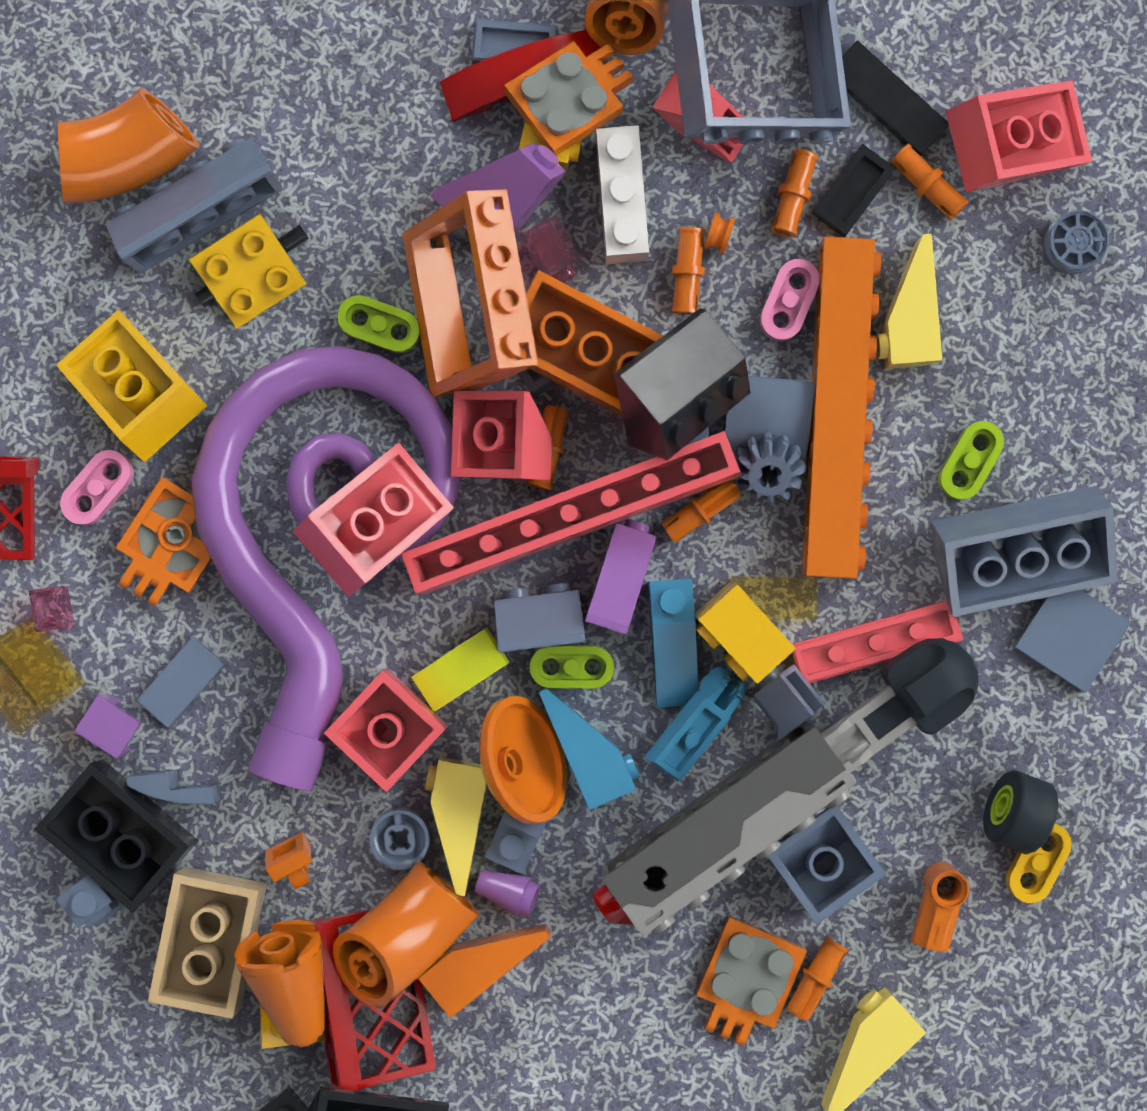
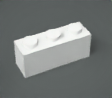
(622, 194)

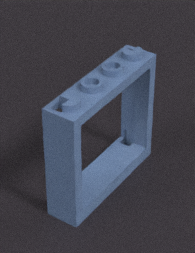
(824, 71)

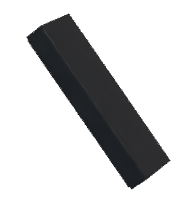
(891, 99)

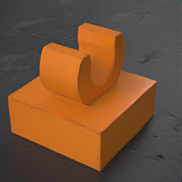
(290, 860)

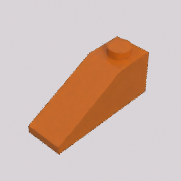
(477, 964)

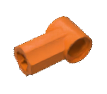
(939, 911)

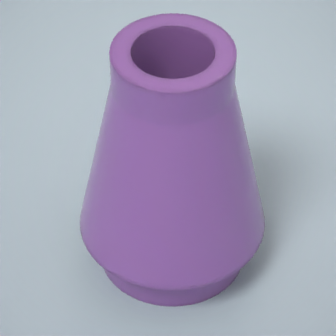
(509, 891)

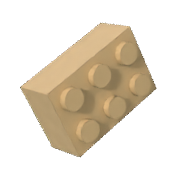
(200, 933)

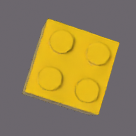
(744, 631)

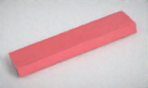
(873, 642)

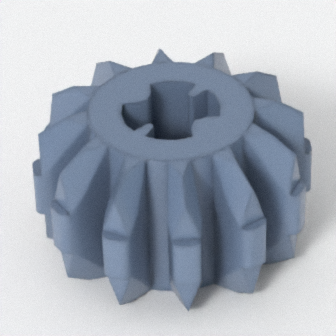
(771, 453)

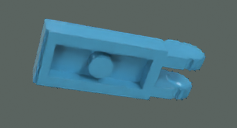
(697, 724)

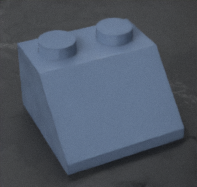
(539, 619)
(826, 864)

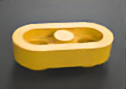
(1043, 865)

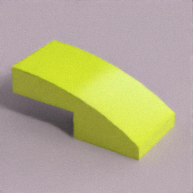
(460, 669)

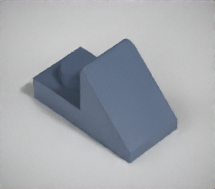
(514, 843)

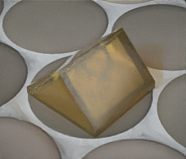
(33, 676)

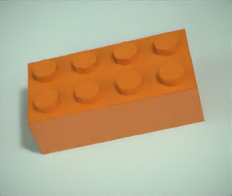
(581, 340)

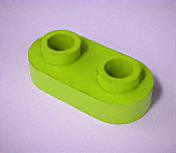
(380, 324)
(970, 462)
(571, 667)

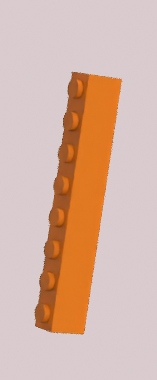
(839, 408)

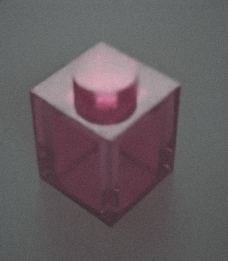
(551, 250)

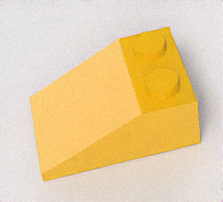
(131, 386)

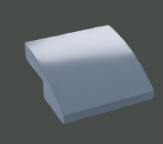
(772, 406)

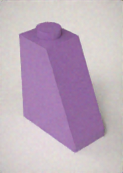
(526, 175)
(621, 576)

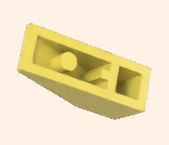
(912, 322)
(457, 808)
(873, 1043)

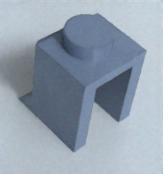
(787, 699)
(88, 903)

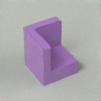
(108, 726)

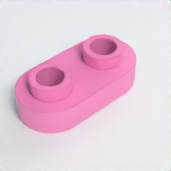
(789, 301)
(97, 486)

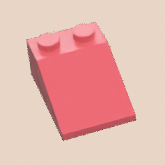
(1018, 135)
(372, 519)

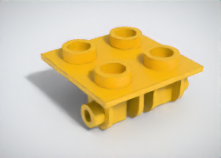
(247, 271)

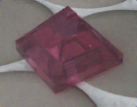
(51, 608)

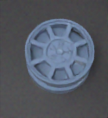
(1075, 242)
(400, 838)

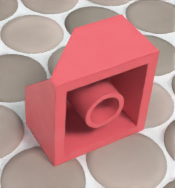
(499, 436)
(386, 729)

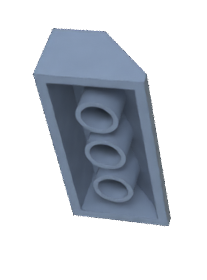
(193, 205)
(1026, 550)

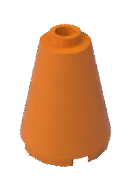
(287, 978)

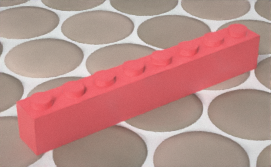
(571, 514)

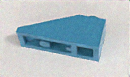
(673, 641)
(593, 758)

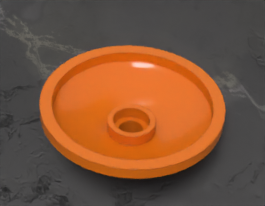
(523, 760)

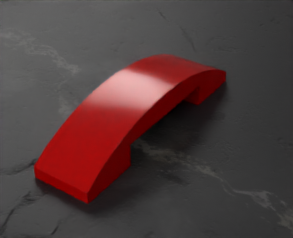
(482, 84)

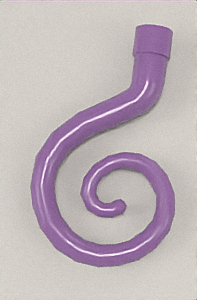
(294, 737)

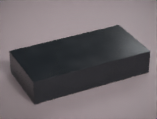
(853, 190)

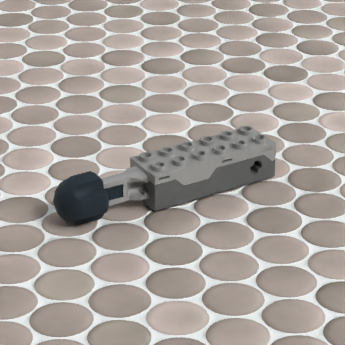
(781, 790)

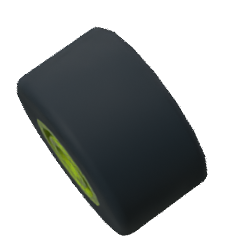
(1020, 812)

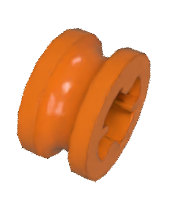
(719, 233)

